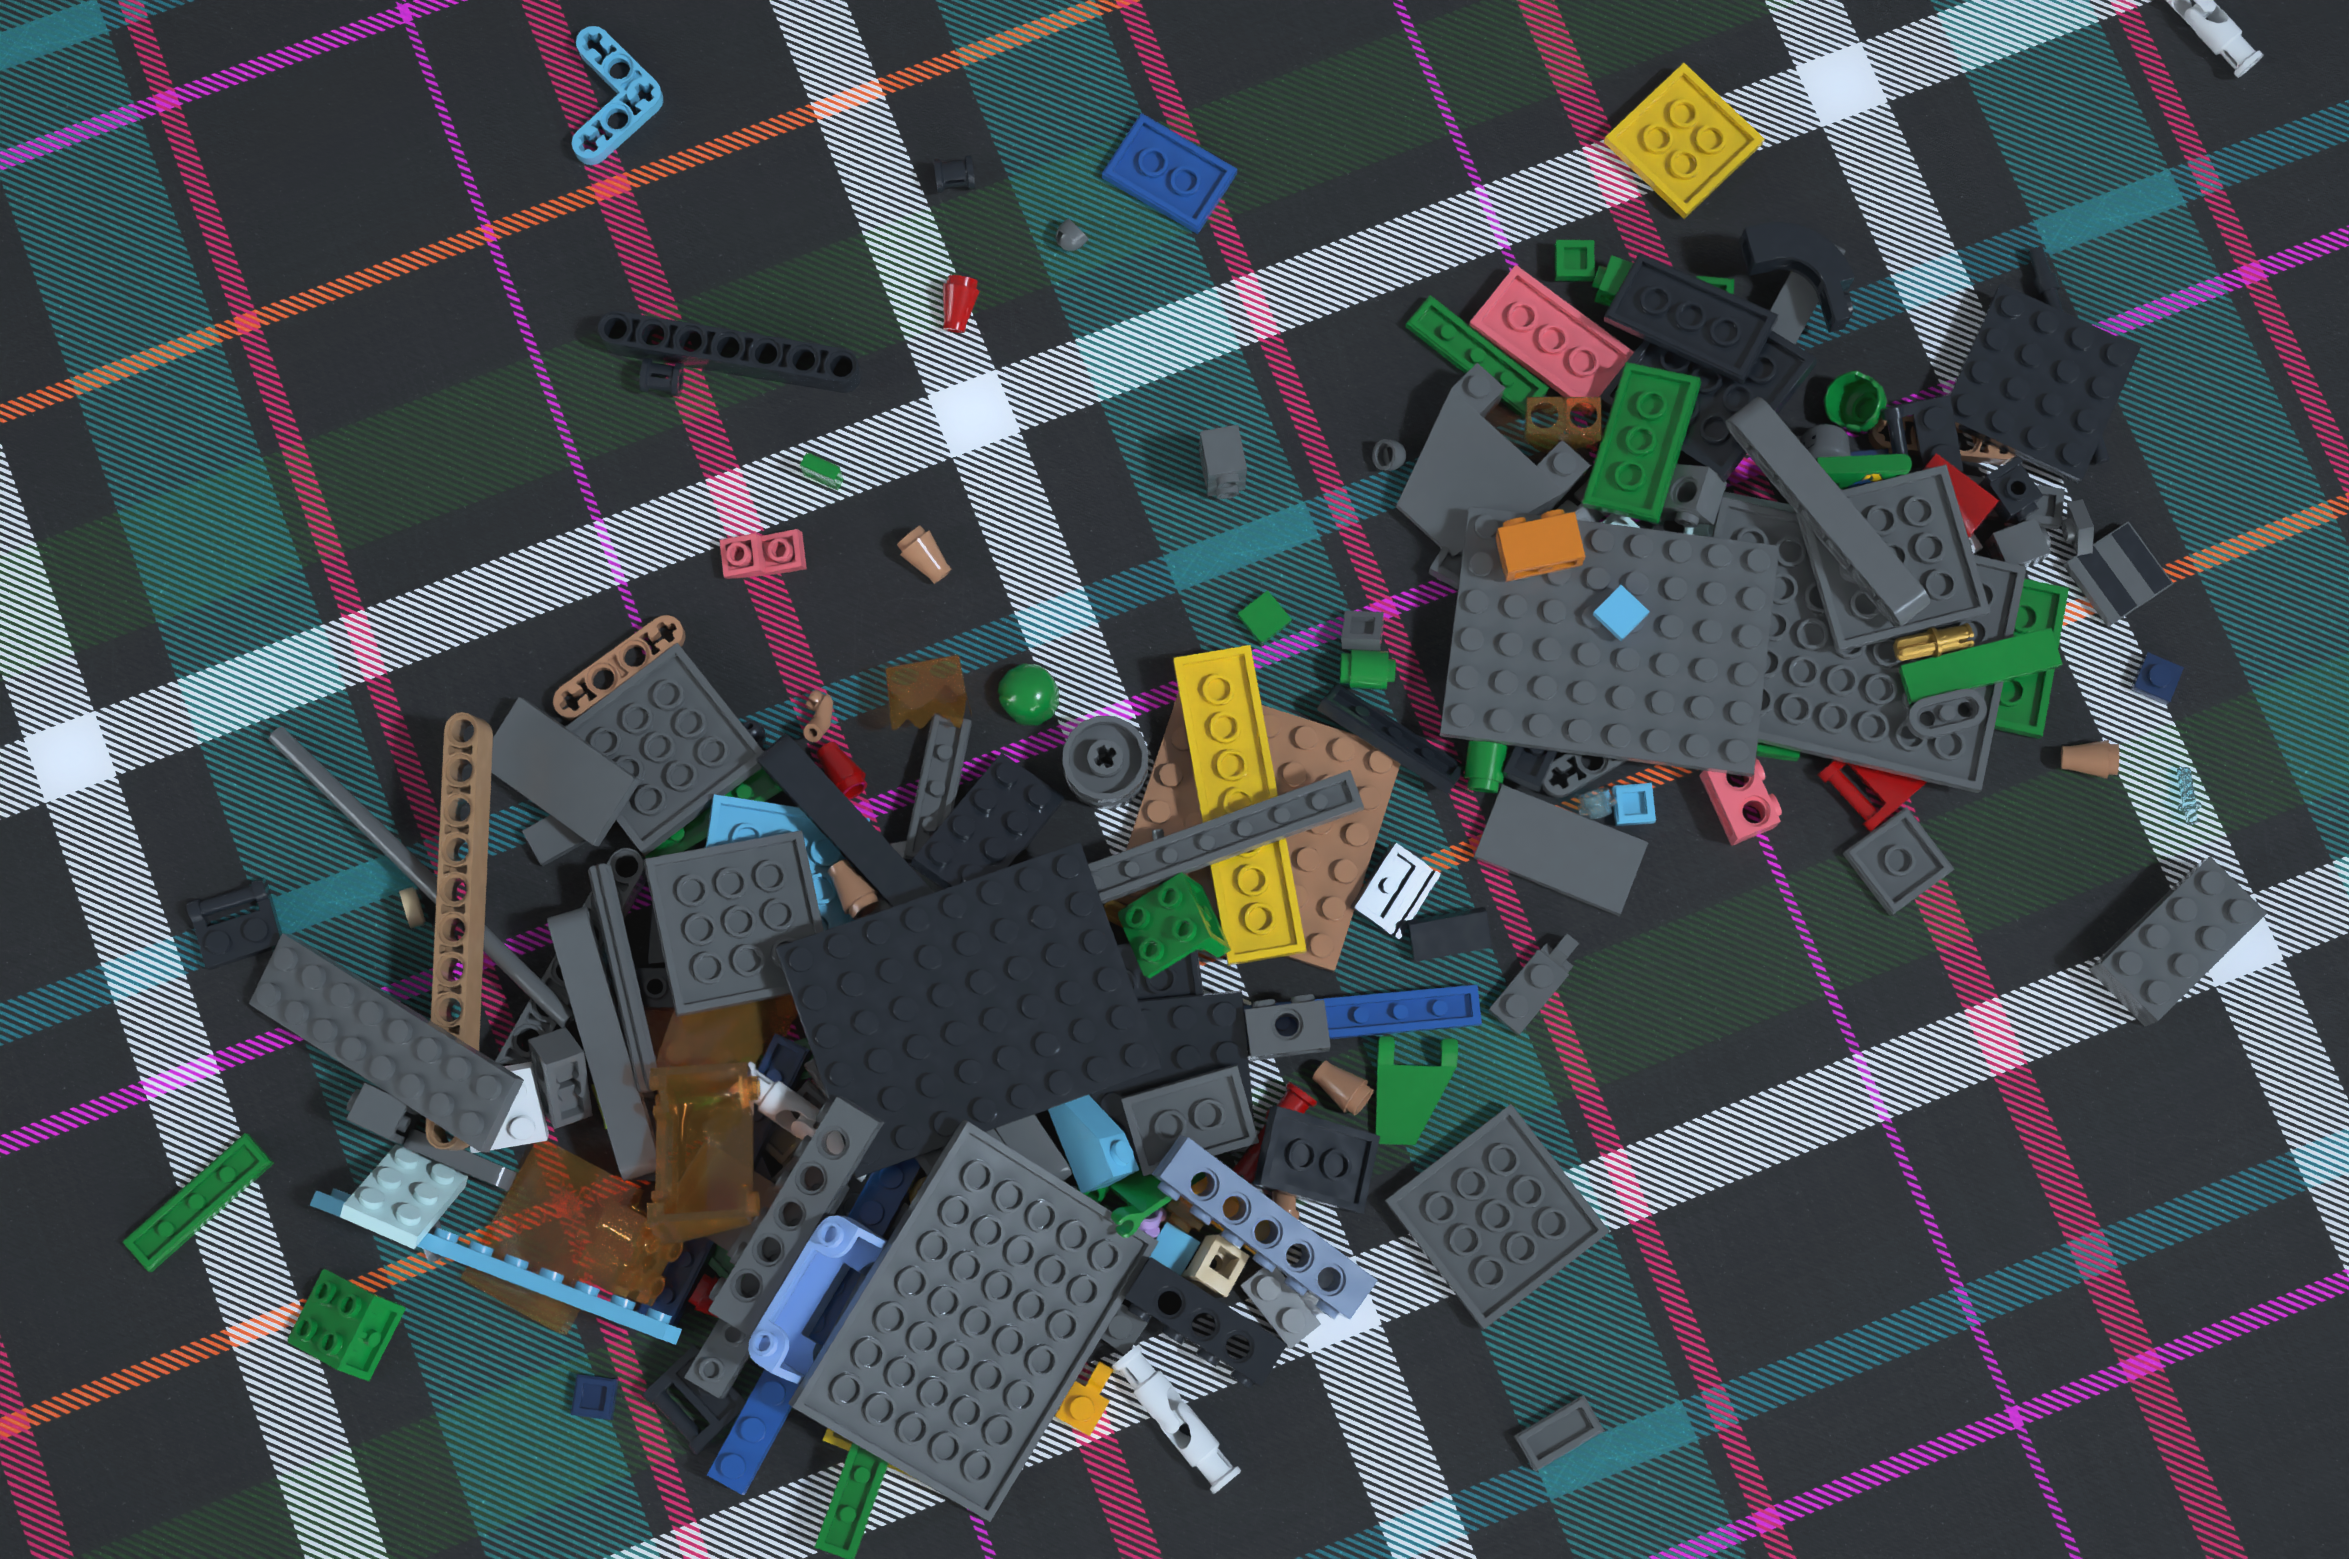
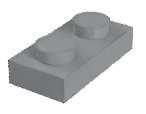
(1280, 1306)

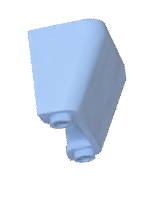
(782, 1336)

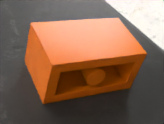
(1539, 545)

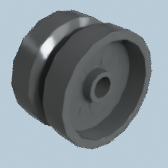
(1105, 739)

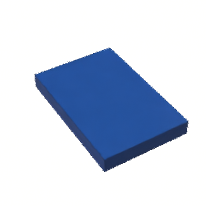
(1169, 173)

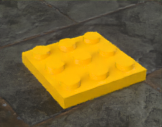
(1684, 140)

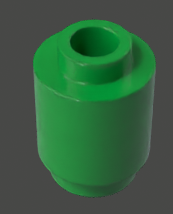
(1367, 669)
(1485, 766)

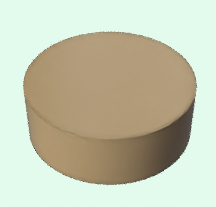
(412, 907)

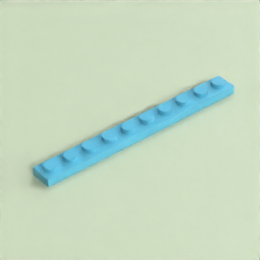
(514, 1270)

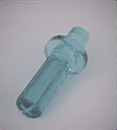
(2189, 804)

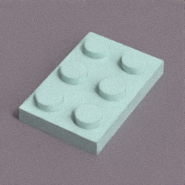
(404, 1196)

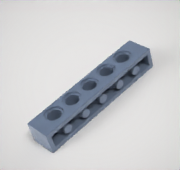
(1349, 1282)

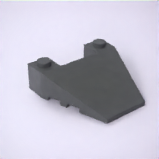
(1477, 466)

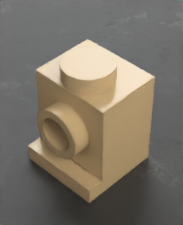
(1229, 1266)

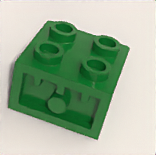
(1172, 925)
(345, 1325)

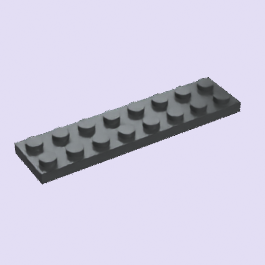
(386, 1042)

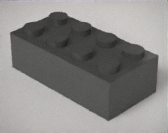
(2177, 941)

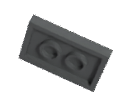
(1201, 1107)

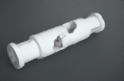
(2219, 33)
(778, 1102)
(1170, 1411)

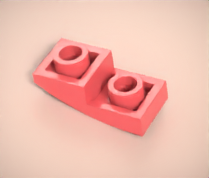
(763, 555)

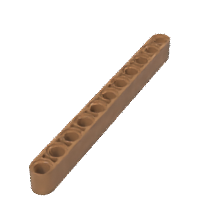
(450, 875)

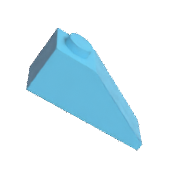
(1093, 1144)

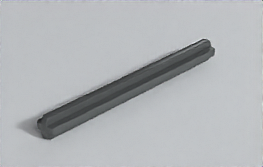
(623, 974)

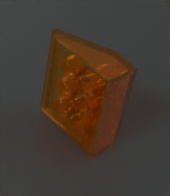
(549, 1223)

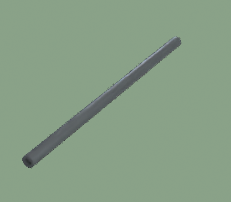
(416, 871)

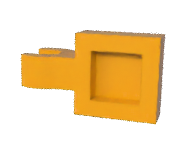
(1083, 1403)

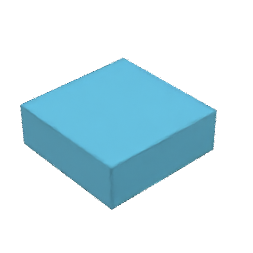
(1620, 613)
(1634, 804)
(1174, 1248)

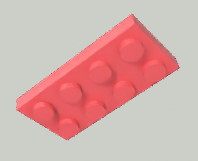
(1550, 337)

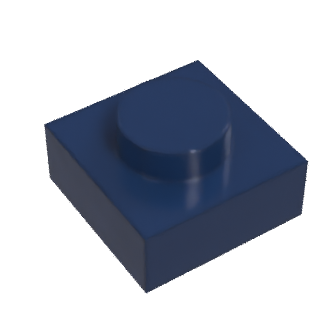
(2156, 678)

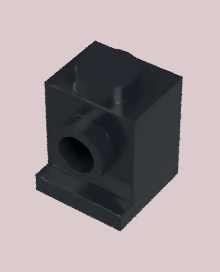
(2011, 505)
(651, 1002)

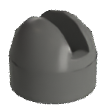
(1070, 236)
(1388, 455)

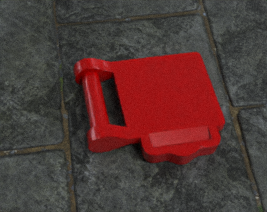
(1888, 787)

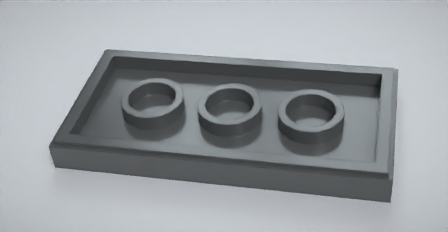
(560, 771)
(1560, 850)

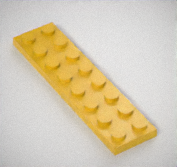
(1230, 773)

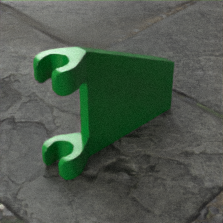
(1409, 1092)
(1140, 1194)

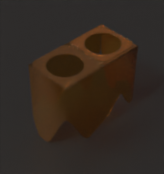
(1547, 438)
(927, 689)

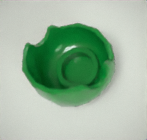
(1854, 401)
(1028, 694)

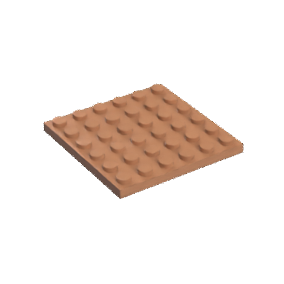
(1324, 860)

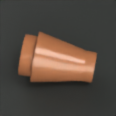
(924, 554)
(2092, 758)
(854, 891)
(1343, 1087)

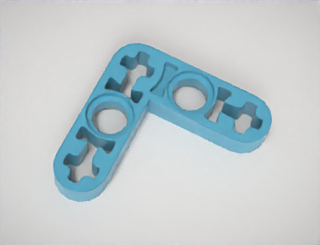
(627, 91)

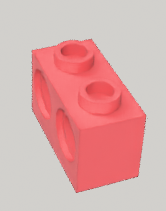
(1730, 800)

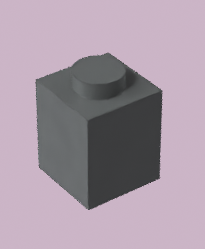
(2020, 544)

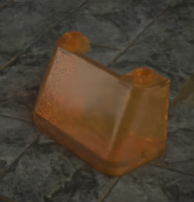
(703, 1151)

